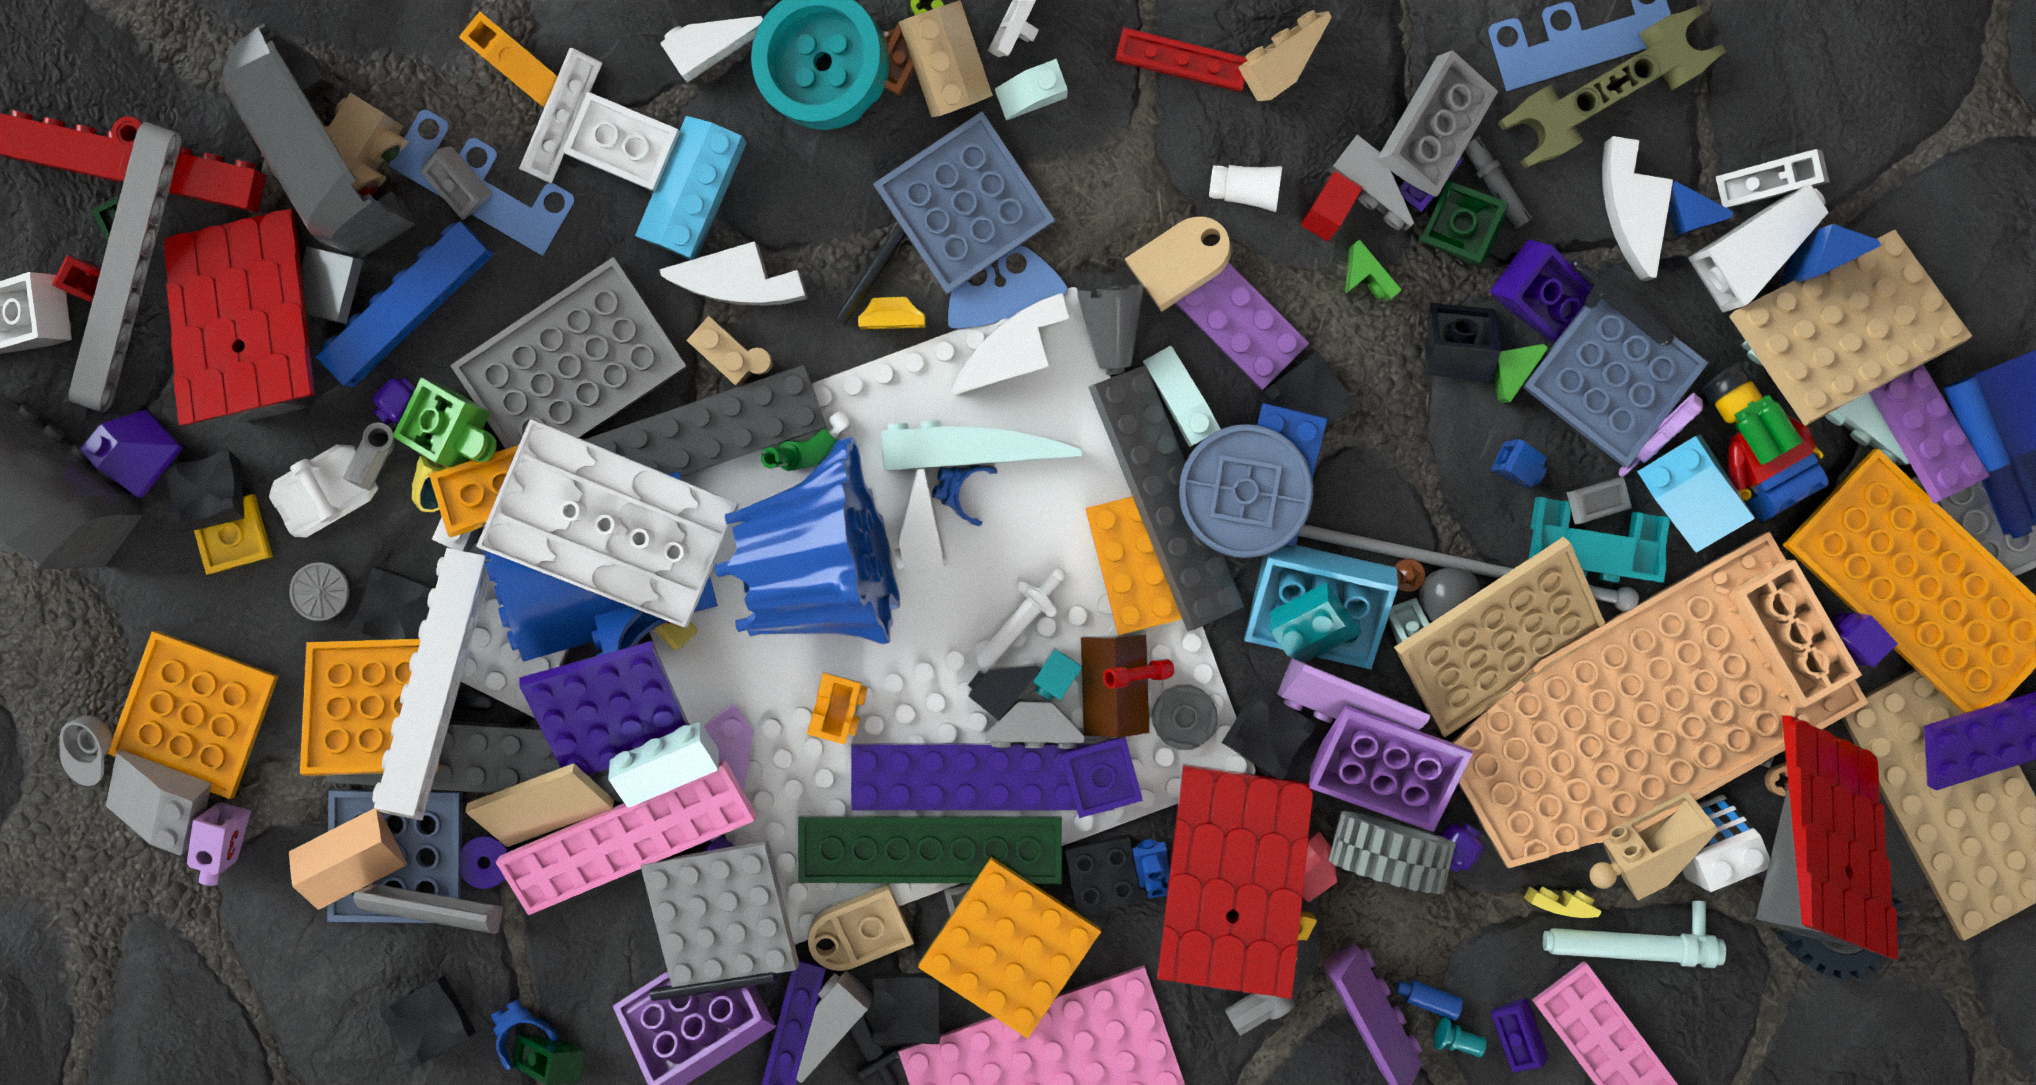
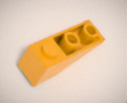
(509, 58)

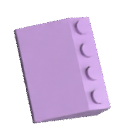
(1330, 694)

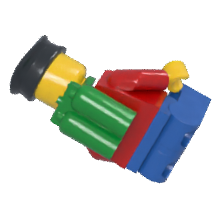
(1771, 450)

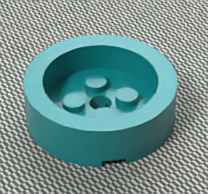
(793, 41)

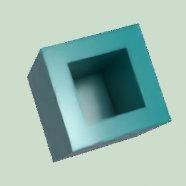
(1056, 675)

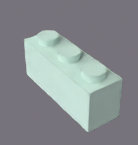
(663, 764)

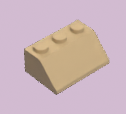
(945, 58)

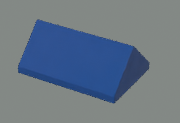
(1824, 251)

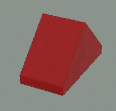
(1331, 206)
(77, 278)

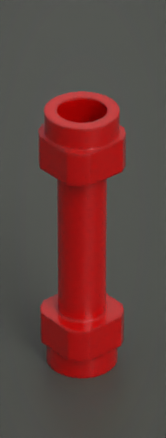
(1120, 676)

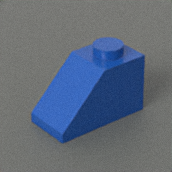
(1520, 463)

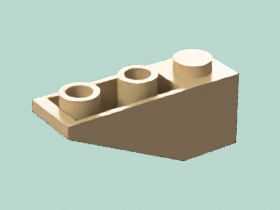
(1281, 63)

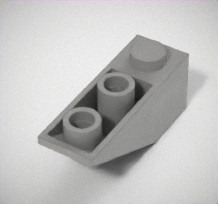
(1379, 186)

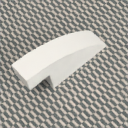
(1634, 206)
(736, 278)
(1012, 346)

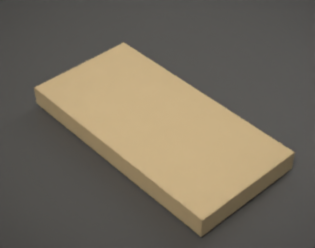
(540, 805)

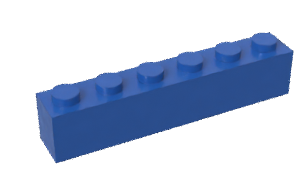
(404, 304)

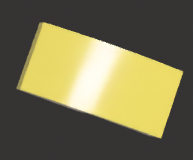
(1568, 905)

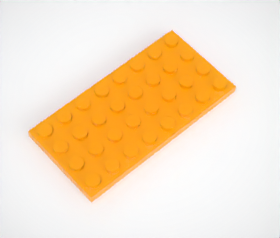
(1924, 581)

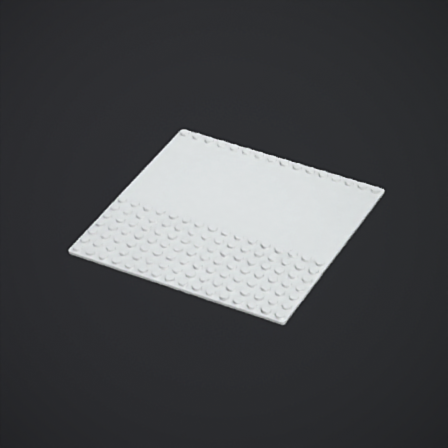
(946, 614)

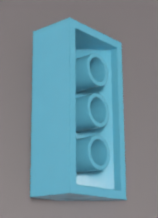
(691, 187)

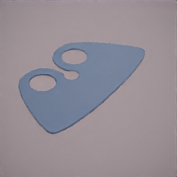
(989, 304)

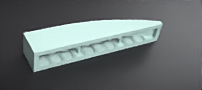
(963, 445)

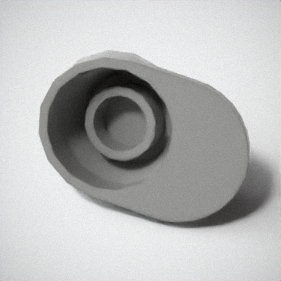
(83, 749)

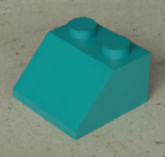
(1312, 624)

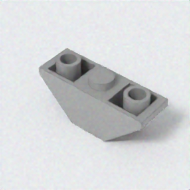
(1034, 724)

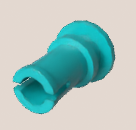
(1454, 1038)

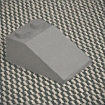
(156, 800)
(840, 1007)

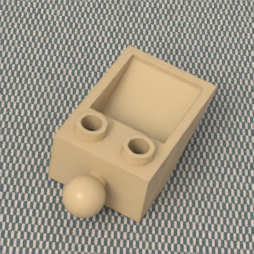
(1659, 852)

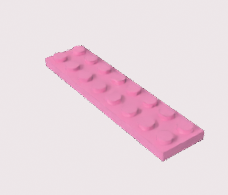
(625, 839)
(1599, 1031)

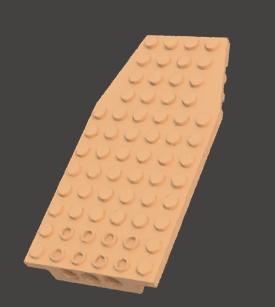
(1657, 706)

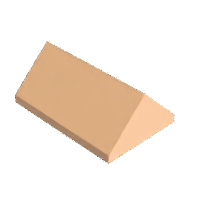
(345, 859)

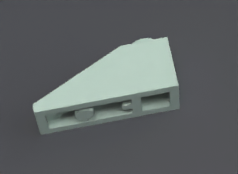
(1181, 396)

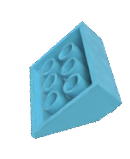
(1361, 586)

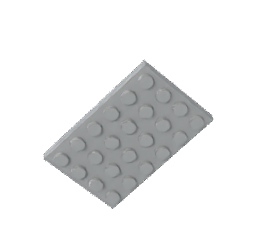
(571, 359)

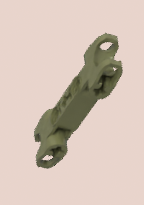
(1665, 56)

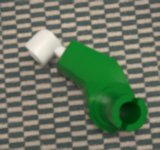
(806, 454)

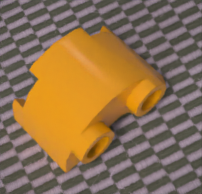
(836, 708)

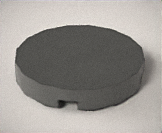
(1184, 717)

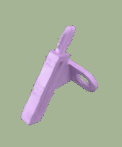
(1668, 429)

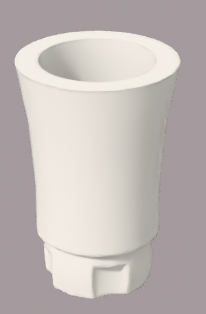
(1247, 185)

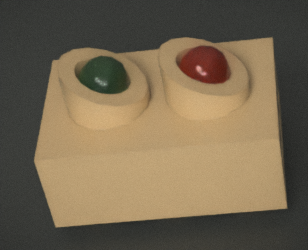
(365, 140)

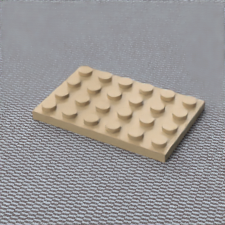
(1850, 328)
(1499, 634)

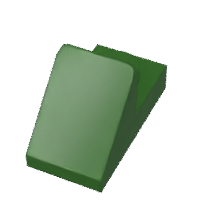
(1364, 265)

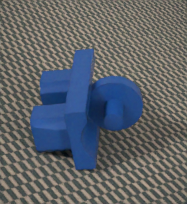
(1152, 867)

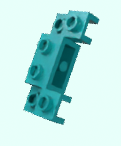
(1613, 556)

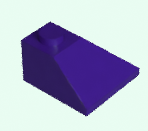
(132, 450)

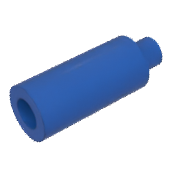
(1431, 999)

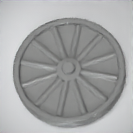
(319, 591)

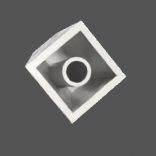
(1752, 252)

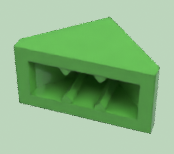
(1514, 368)

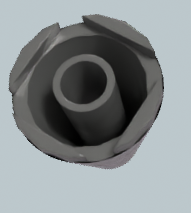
(1112, 323)

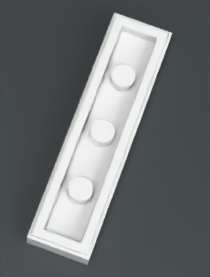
(559, 115)

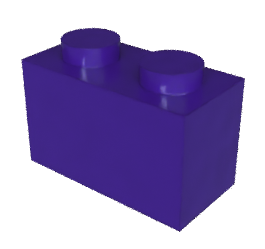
(1863, 637)

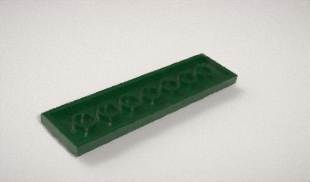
(927, 848)

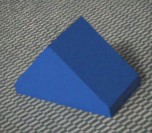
(1692, 210)

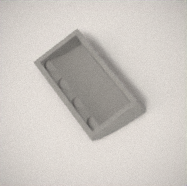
(429, 907)

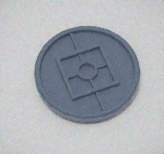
(1246, 491)

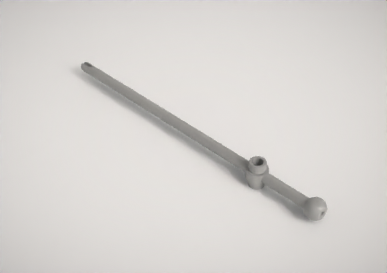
(1624, 598)

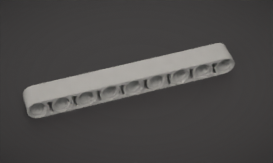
(125, 266)

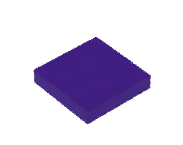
(1102, 777)

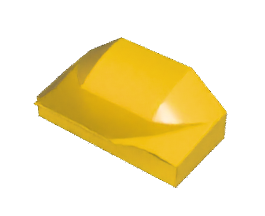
(891, 314)

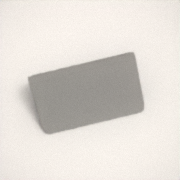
(455, 181)

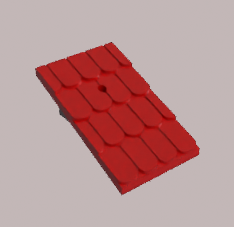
(238, 320)
(1829, 849)
(1236, 881)

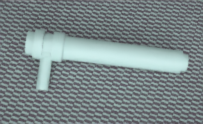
(1683, 949)

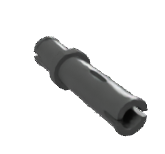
(1496, 181)

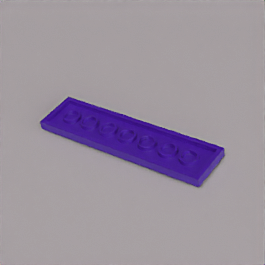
(959, 777)

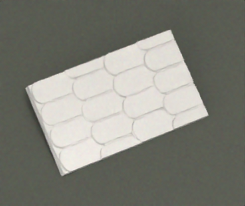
(607, 524)

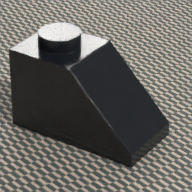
(1001, 687)

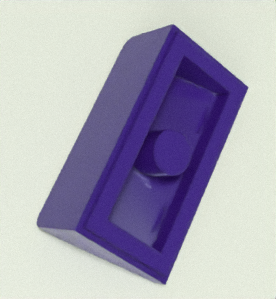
(1520, 1036)

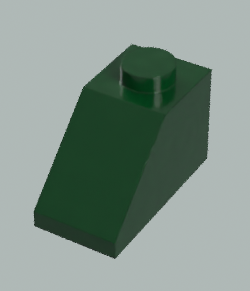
(549, 1061)

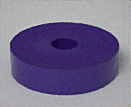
(470, 861)

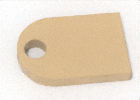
(1180, 261)
(861, 930)

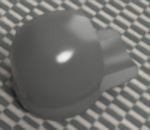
(1446, 590)

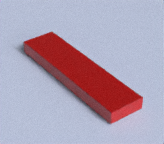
(1180, 59)

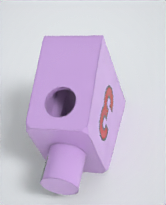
(216, 840)

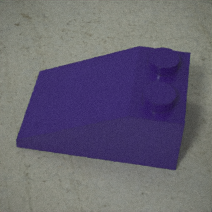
(1542, 289)

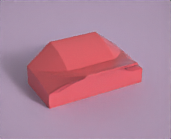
(1319, 872)

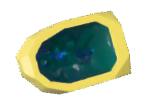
(423, 492)

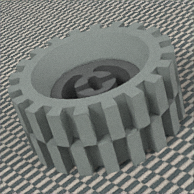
(1392, 852)

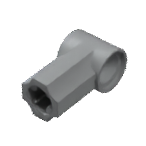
(368, 458)
(1257, 1009)

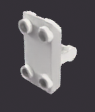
(317, 492)

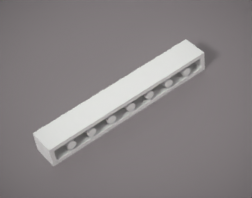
(432, 686)

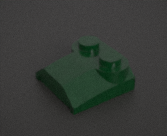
(1465, 223)

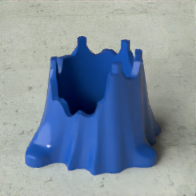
(816, 556)

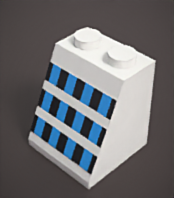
(1731, 853)

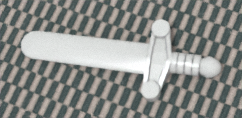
(1036, 600)

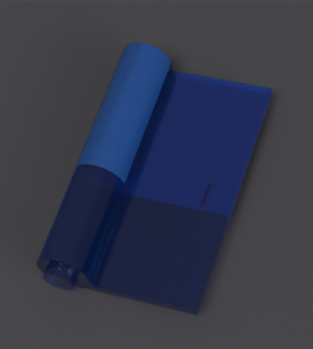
(2000, 423)

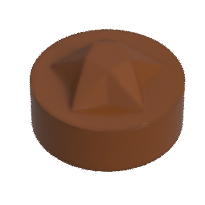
(1409, 575)

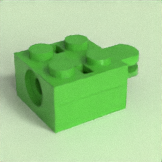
(445, 426)

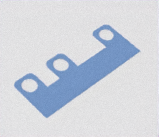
(1572, 47)
(529, 226)

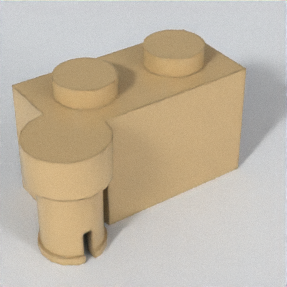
(728, 354)

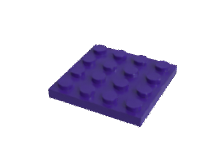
(603, 705)

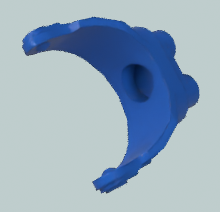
(950, 486)
(506, 1021)

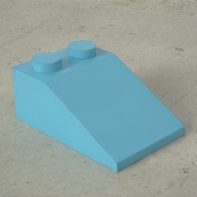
(1696, 493)

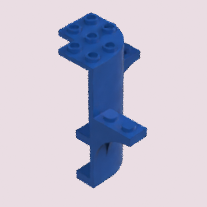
(556, 615)

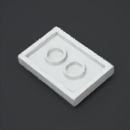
(621, 141)

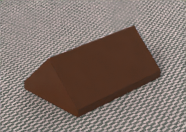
(1116, 710)

